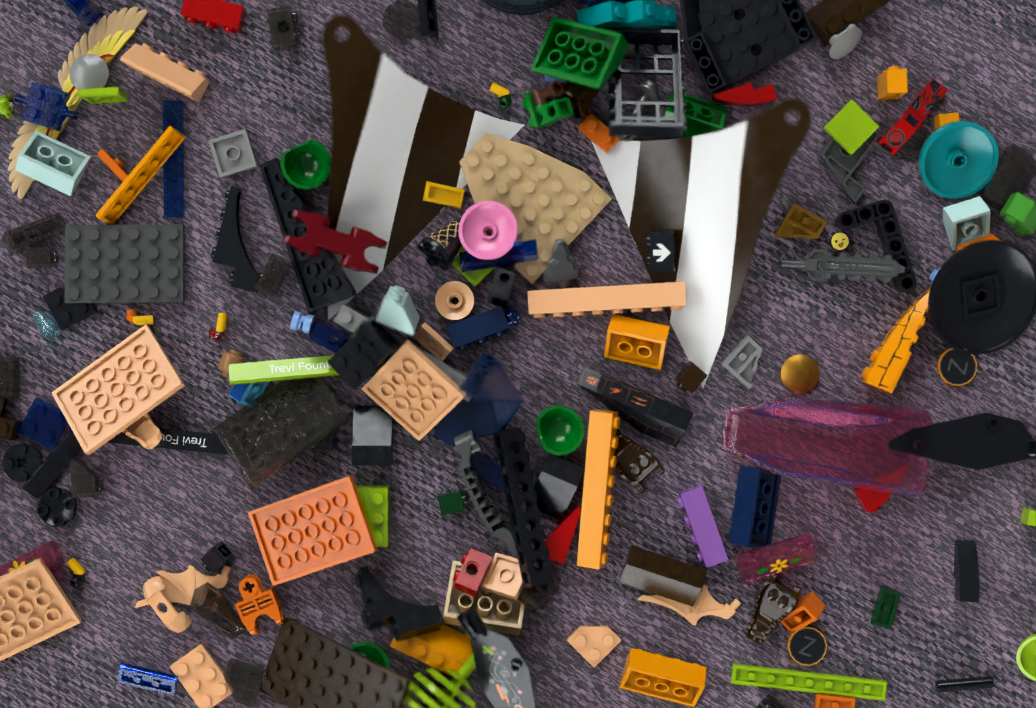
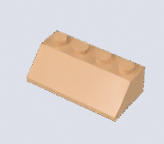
(165, 71)

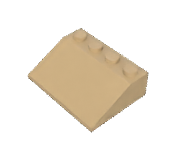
(496, 611)

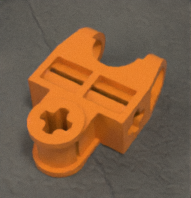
(257, 602)

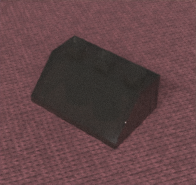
(1013, 175)

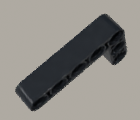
(885, 237)

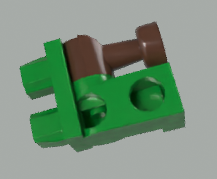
(542, 110)

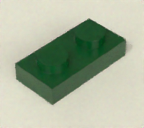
(885, 607)

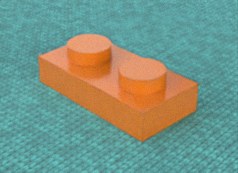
(598, 133)
(833, 701)

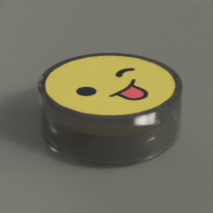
(839, 241)

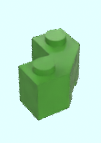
(1020, 213)

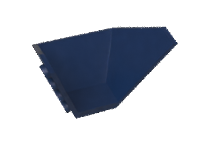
(491, 405)

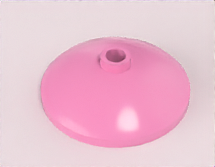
(485, 217)

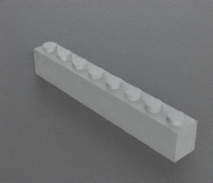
(352, 318)

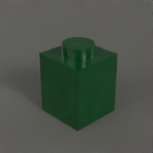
(452, 502)

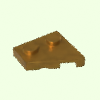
(800, 224)

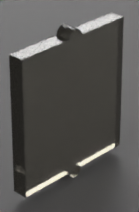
(912, 147)

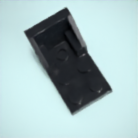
(364, 352)

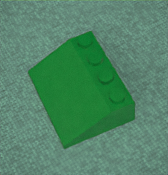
(579, 53)

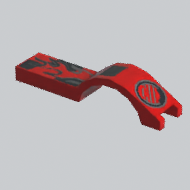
(913, 116)

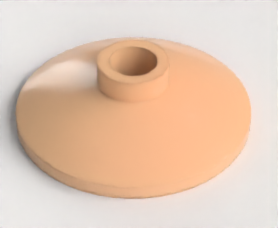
(445, 295)

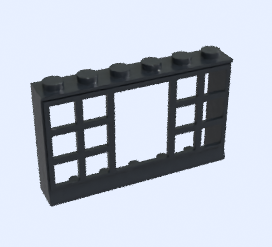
(649, 125)

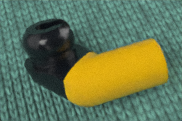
(78, 572)

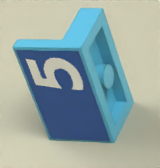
(247, 392)

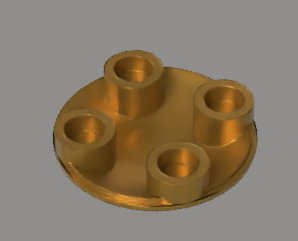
(799, 373)

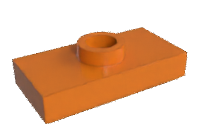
(115, 165)

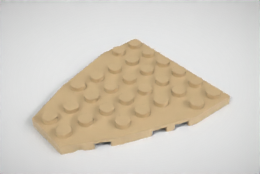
(540, 191)

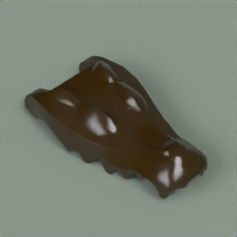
(635, 462)
(771, 606)

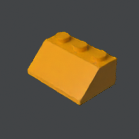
(636, 341)

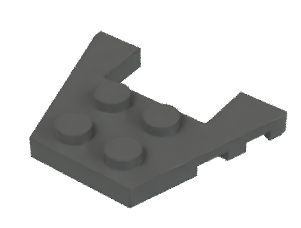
(843, 164)

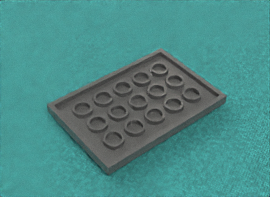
(124, 264)

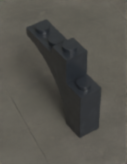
(383, 609)

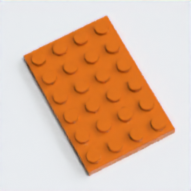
(312, 530)

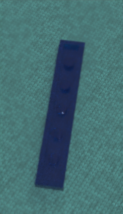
(174, 167)

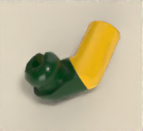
(503, 94)

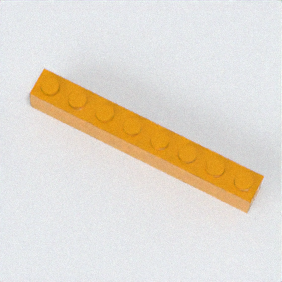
(597, 488)

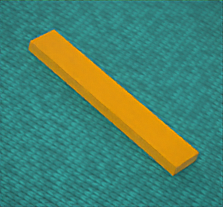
(140, 176)

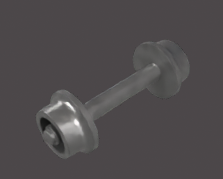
(644, 92)

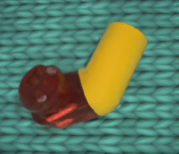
(220, 327)

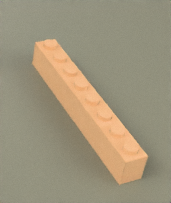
(607, 298)

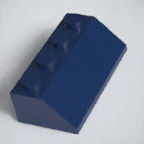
(754, 507)

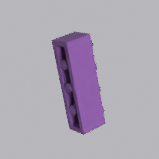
(703, 526)

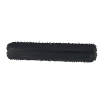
(964, 684)

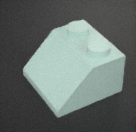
(966, 221)

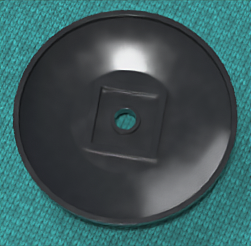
(1005, 308)

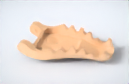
(144, 432)

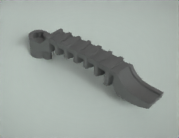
(467, 445)

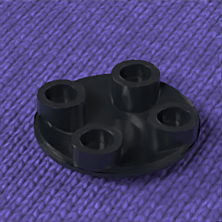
(57, 507)

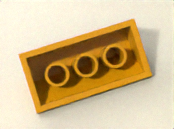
(438, 649)
(663, 677)

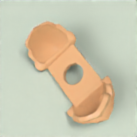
(172, 619)

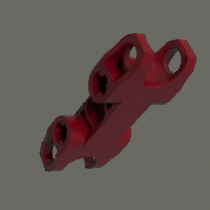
(320, 237)

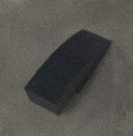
(966, 571)

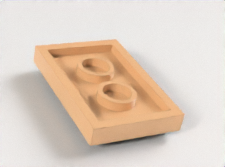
(201, 677)

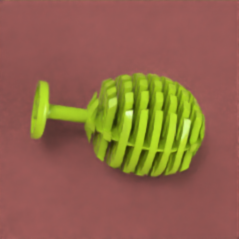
(445, 696)

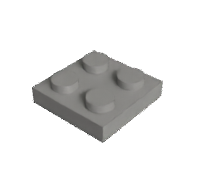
(233, 153)

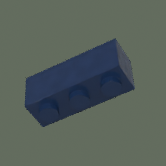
(478, 328)

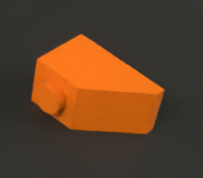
(805, 612)

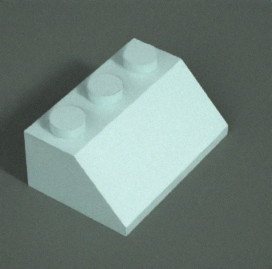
(52, 163)
(398, 311)

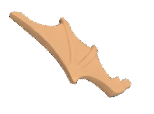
(181, 586)
(703, 606)

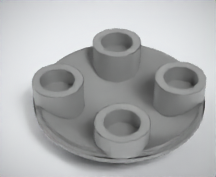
(844, 42)
(89, 72)

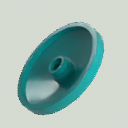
(958, 159)

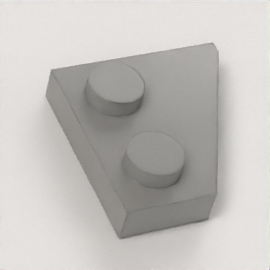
(743, 361)

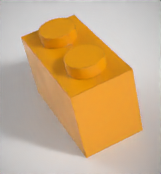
(892, 83)

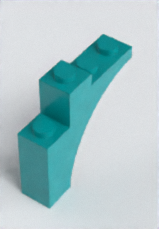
(631, 14)

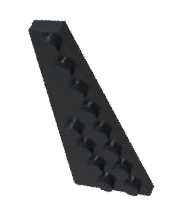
(319, 277)

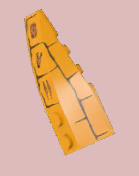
(893, 352)

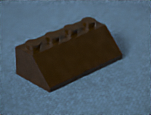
(835, 16)
(662, 575)

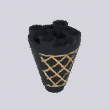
(442, 245)

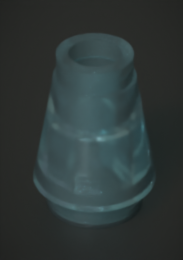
(45, 324)

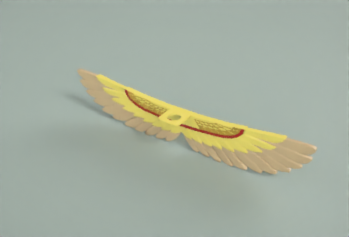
(103, 41)

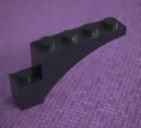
(230, 246)

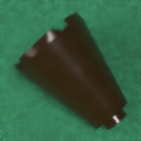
(580, 97)

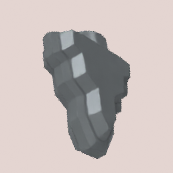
(561, 266)

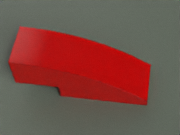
(746, 96)

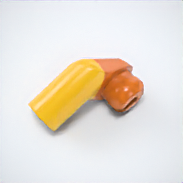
(138, 320)

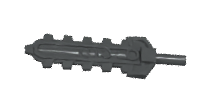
(821, 265)

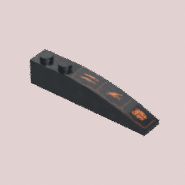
(639, 409)

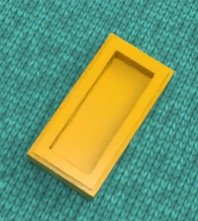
(443, 194)

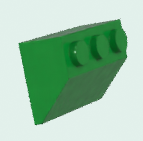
(701, 115)

